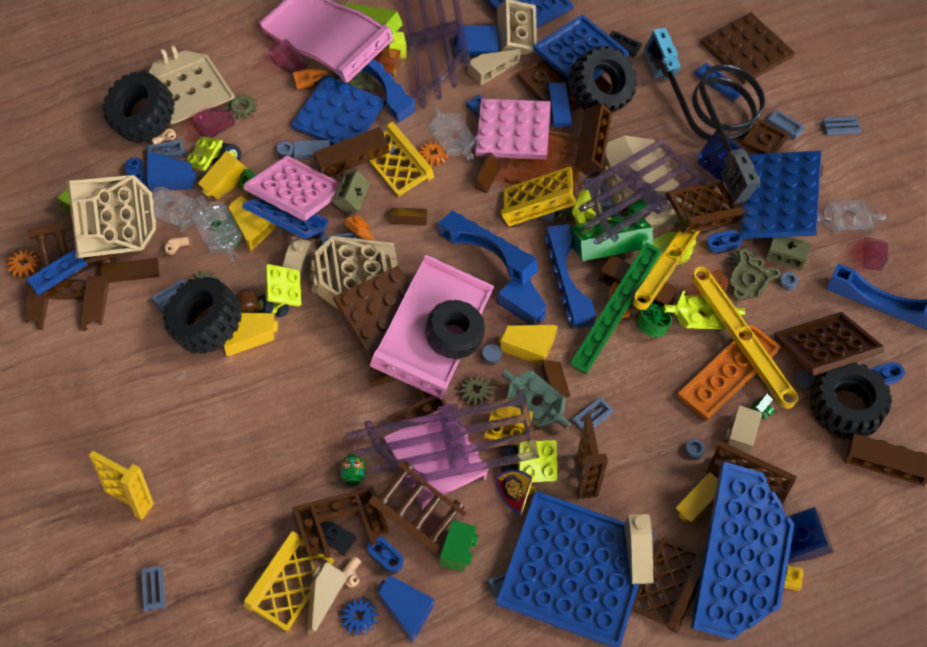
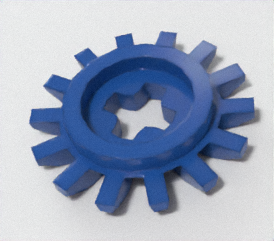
(356, 623)

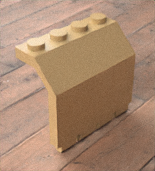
(622, 149)

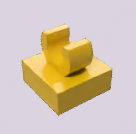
(794, 578)

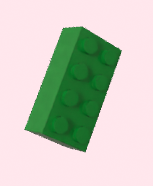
(630, 239)

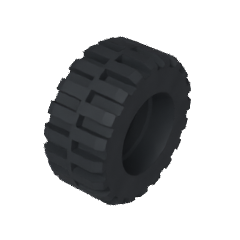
(617, 68)
(126, 95)
(215, 327)
(842, 419)

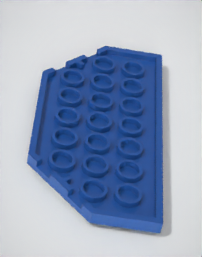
(742, 555)

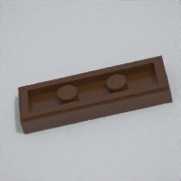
(131, 270)

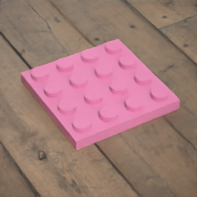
(513, 129)
(293, 187)

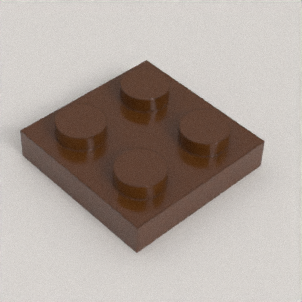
(765, 138)

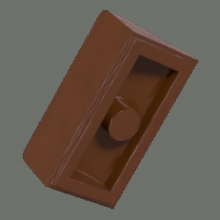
(487, 173)
(408, 216)
(555, 376)

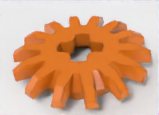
(425, 152)
(28, 267)

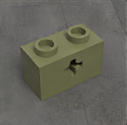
(351, 192)
(788, 252)

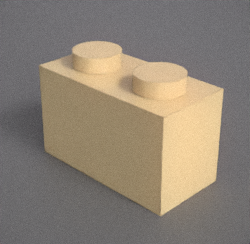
(744, 428)

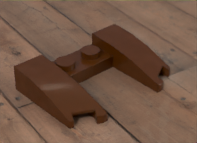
(92, 291)
(427, 406)
(310, 515)

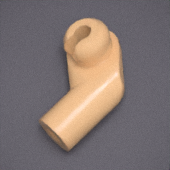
(167, 135)
(174, 244)
(349, 570)

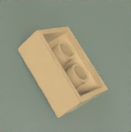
(516, 26)

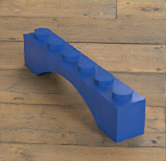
(398, 102)
(460, 230)
(851, 285)
(578, 306)

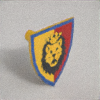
(514, 488)

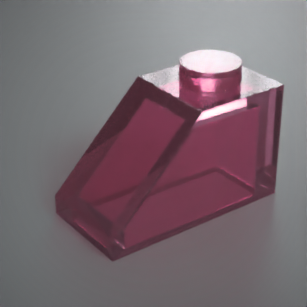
(287, 57)
(212, 122)
(874, 253)

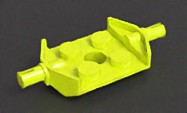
(688, 315)

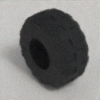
(450, 344)

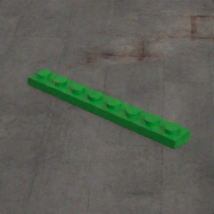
(615, 308)

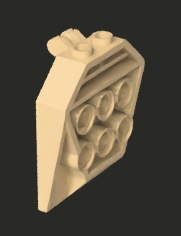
(192, 82)
(127, 214)
(347, 263)

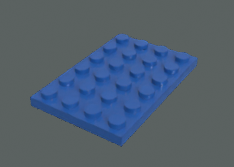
(786, 197)

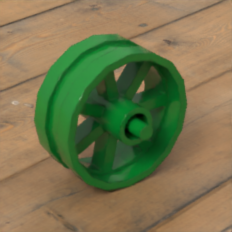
(653, 321)

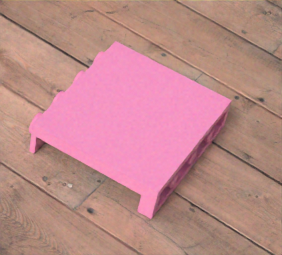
(443, 485)

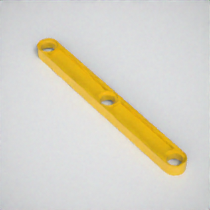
(664, 267)
(752, 347)

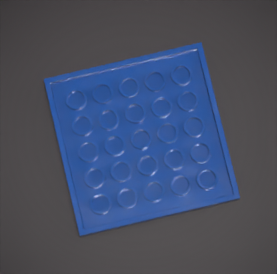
(571, 571)

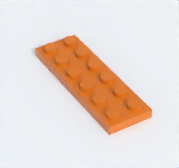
(723, 377)

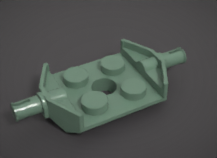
(552, 405)

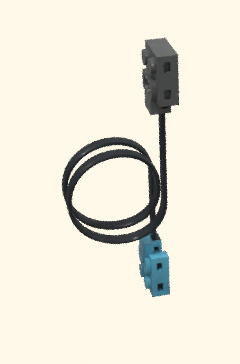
(740, 173)

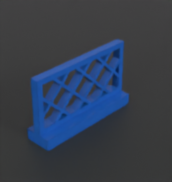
(312, 226)

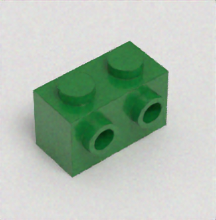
(458, 546)

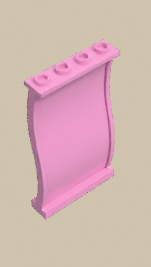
(328, 33)
(404, 348)

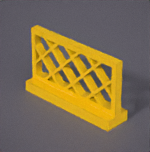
(410, 154)
(541, 203)
(123, 484)
(270, 577)

